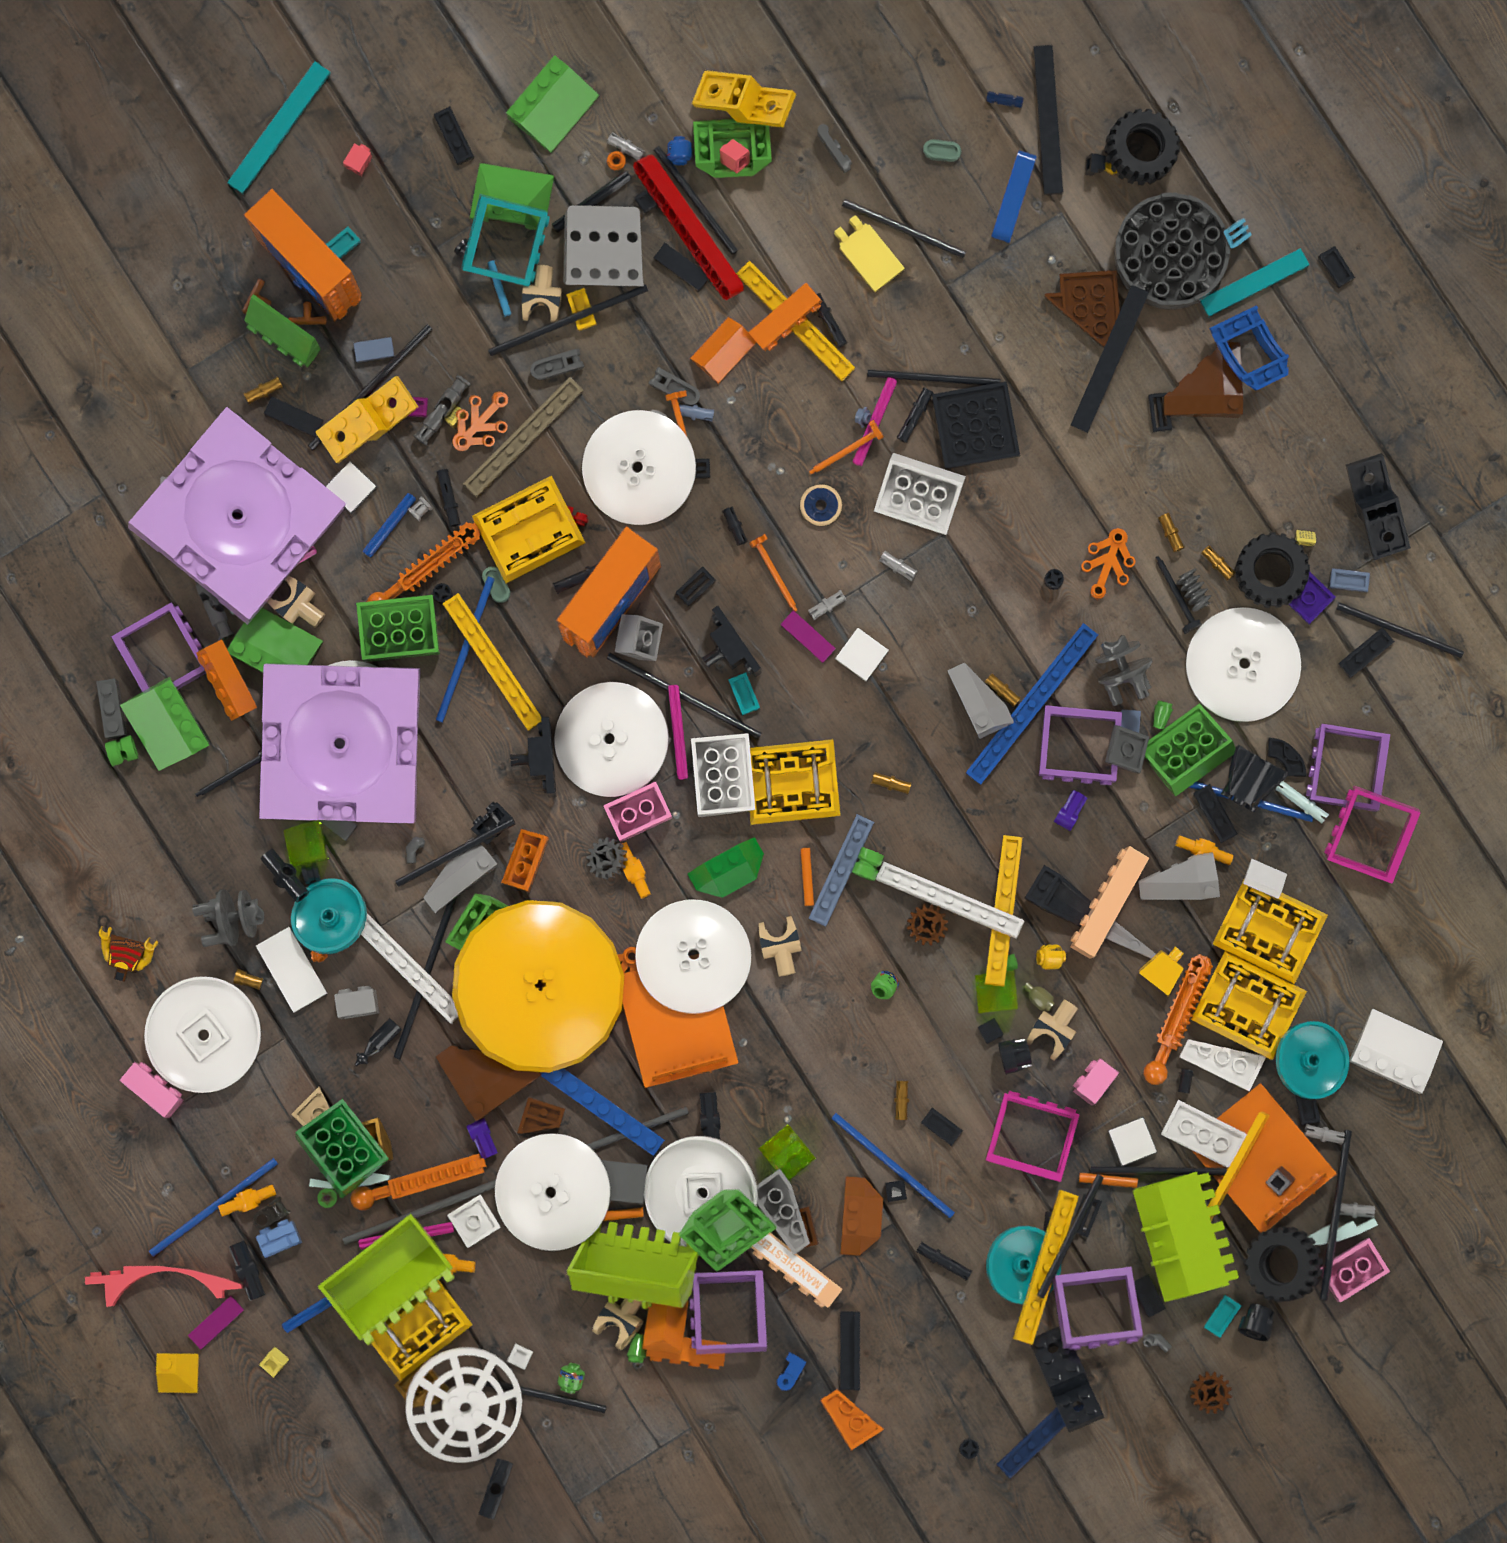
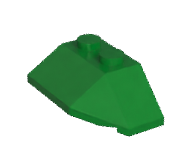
(729, 869)

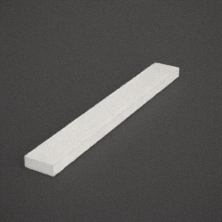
(950, 900)
(409, 969)

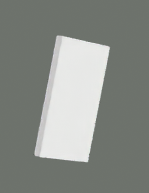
(291, 969)
(1203, 1134)

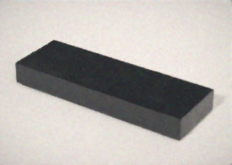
(453, 136)
(681, 266)
(293, 416)
(1366, 652)
(1215, 813)

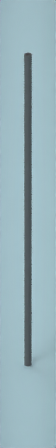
(491, 1185)

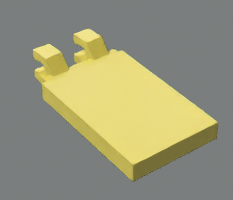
(869, 254)

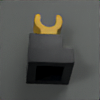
(1097, 163)

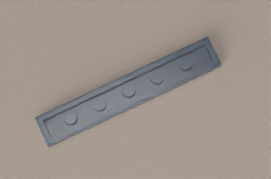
(841, 870)

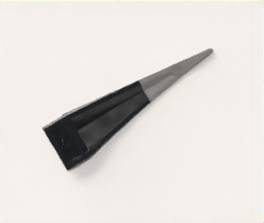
(1062, 899)

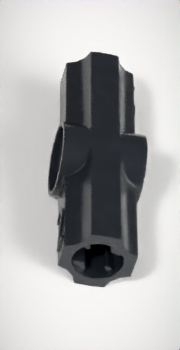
(284, 875)
(709, 1115)
(247, 1270)
(492, 1501)

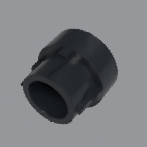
(1014, 1055)
(1257, 1323)

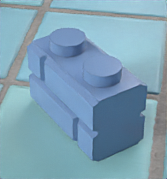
(279, 1238)

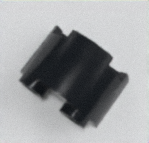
(495, 816)

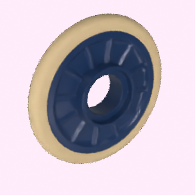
(825, 516)

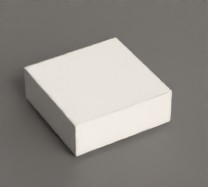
(520, 1356)

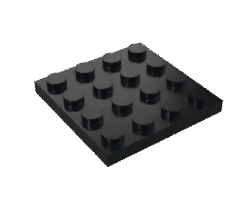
(975, 425)

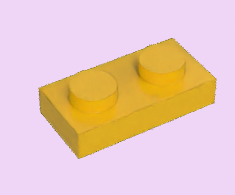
(579, 301)

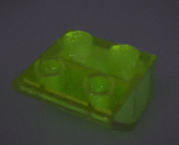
(305, 843)
(996, 998)
(787, 1152)

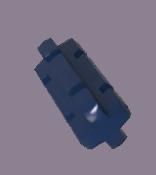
(1005, 99)

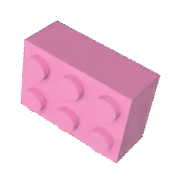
(638, 811)
(1095, 1082)
(152, 1089)
(1355, 1270)

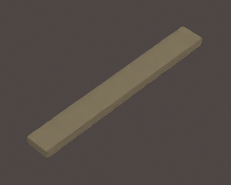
(523, 437)

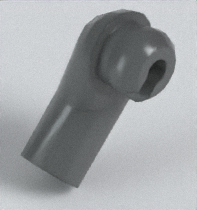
(412, 847)
(1156, 1340)

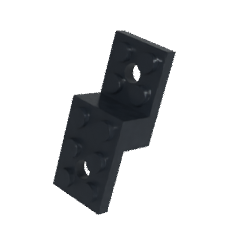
(1378, 506)
(1066, 1381)

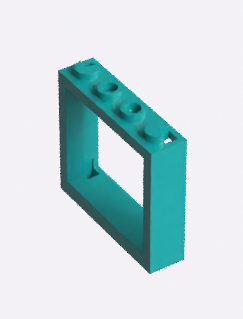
(475, 232)

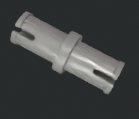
(625, 146)
(898, 566)
(827, 605)
(1324, 1134)
(1357, 1210)

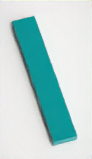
(1254, 282)

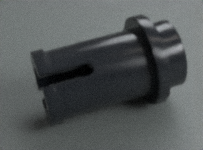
(1185, 1080)

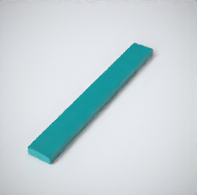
(279, 127)

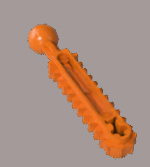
(429, 563)
(1179, 1016)
(363, 1197)

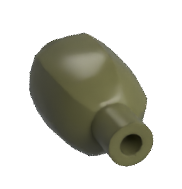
(1040, 997)

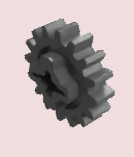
(610, 849)

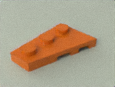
(849, 1420)

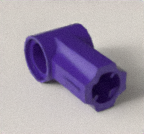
(1069, 813)
(480, 1134)

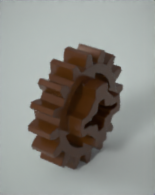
(916, 931)
(1205, 1400)

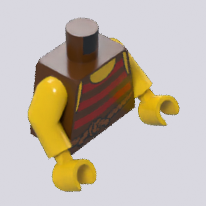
(125, 953)

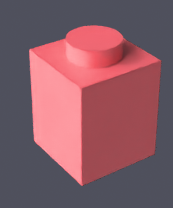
(734, 156)
(358, 159)

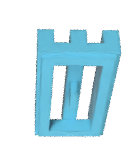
(1242, 230)

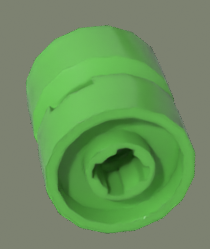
(121, 750)
(867, 864)

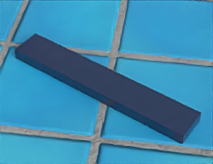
(1033, 1442)

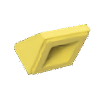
(451, 418)
(1305, 538)
(274, 1362)

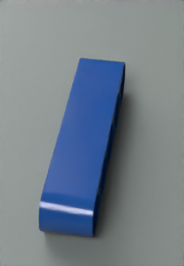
(1014, 196)

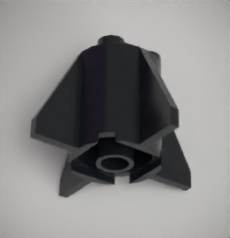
(1251, 778)

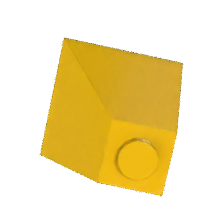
(177, 1372)

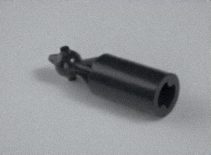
(378, 1041)

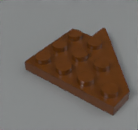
(1089, 302)

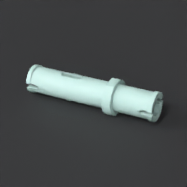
(1301, 801)

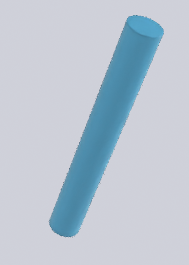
(500, 291)

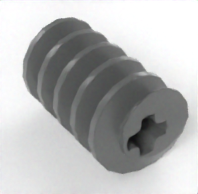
(1194, 590)

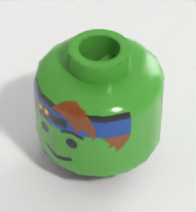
(884, 985)
(571, 1378)

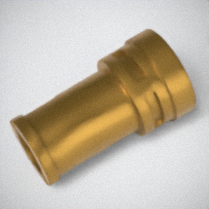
(242, 978)

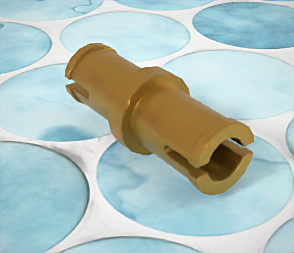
(263, 390)
(1171, 532)
(1218, 563)
(1002, 690)
(891, 783)
(901, 1100)

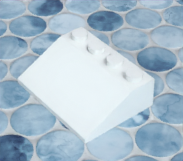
(919, 493)
(723, 774)
(1396, 1051)

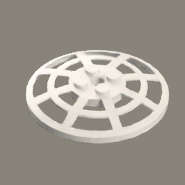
(461, 1394)

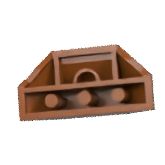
(860, 1216)

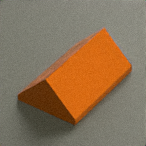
(723, 349)
(525, 860)
(665, 1328)

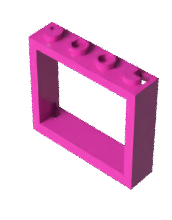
(1400, 848)
(1033, 1103)

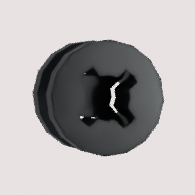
(461, 248)
(1055, 576)
(441, 590)
(311, 873)
(972, 1448)

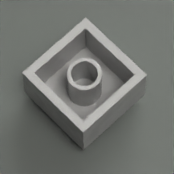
(638, 637)
(356, 1003)

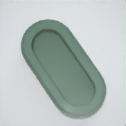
(942, 150)
(500, 591)

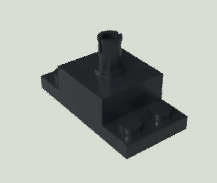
(729, 646)
(540, 757)

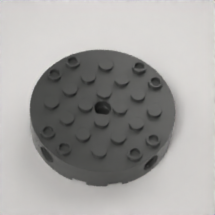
(1179, 223)

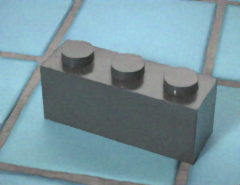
(111, 712)

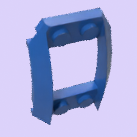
(1239, 324)

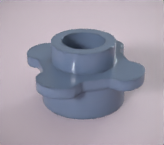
(863, 416)

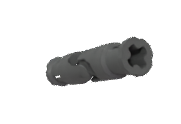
(434, 419)
(217, 617)

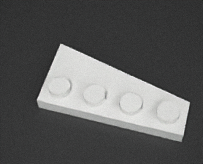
(1229, 1064)

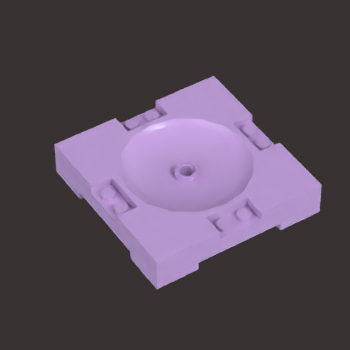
(242, 473)
(313, 778)

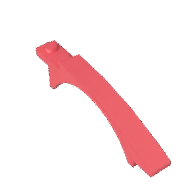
(117, 1283)

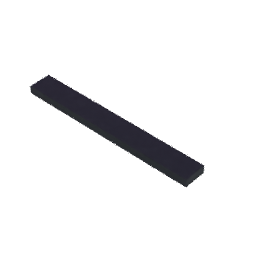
(1048, 120)
(1109, 358)

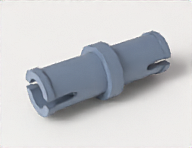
(696, 412)

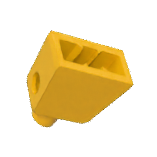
(1163, 969)

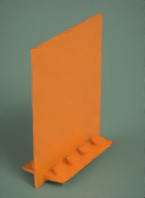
(673, 1042)
(1276, 1146)

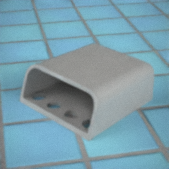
(602, 246)

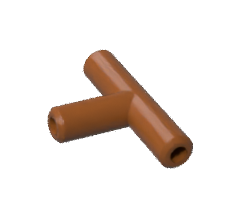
(256, 290)
(307, 319)

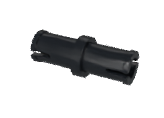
(735, 526)

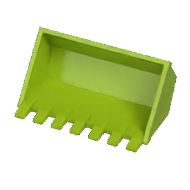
(1183, 1236)
(634, 1267)
(387, 1278)

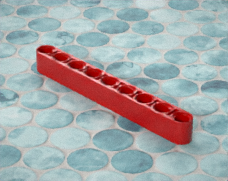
(688, 227)

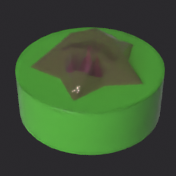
(327, 1198)

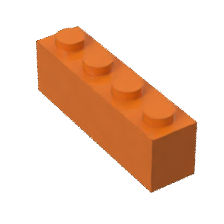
(785, 317)
(226, 680)
(689, 1355)

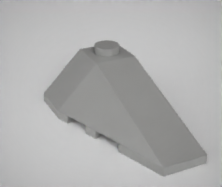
(981, 703)
(459, 875)
(1184, 881)
(779, 1204)

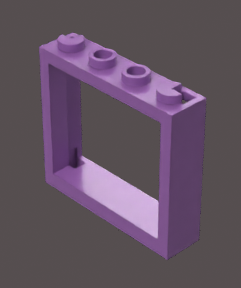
(185, 629)
(1379, 769)
(1068, 776)
(729, 1277)
(1095, 1277)

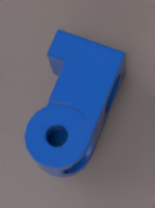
(788, 1378)

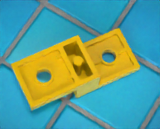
(744, 98)
(367, 419)

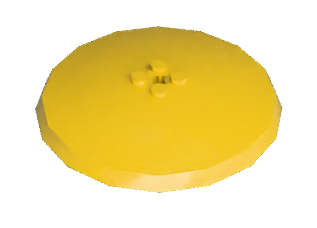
(499, 996)

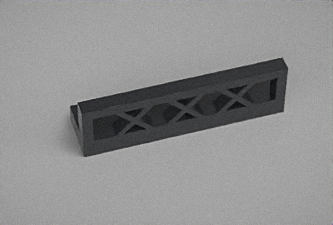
(849, 1350)

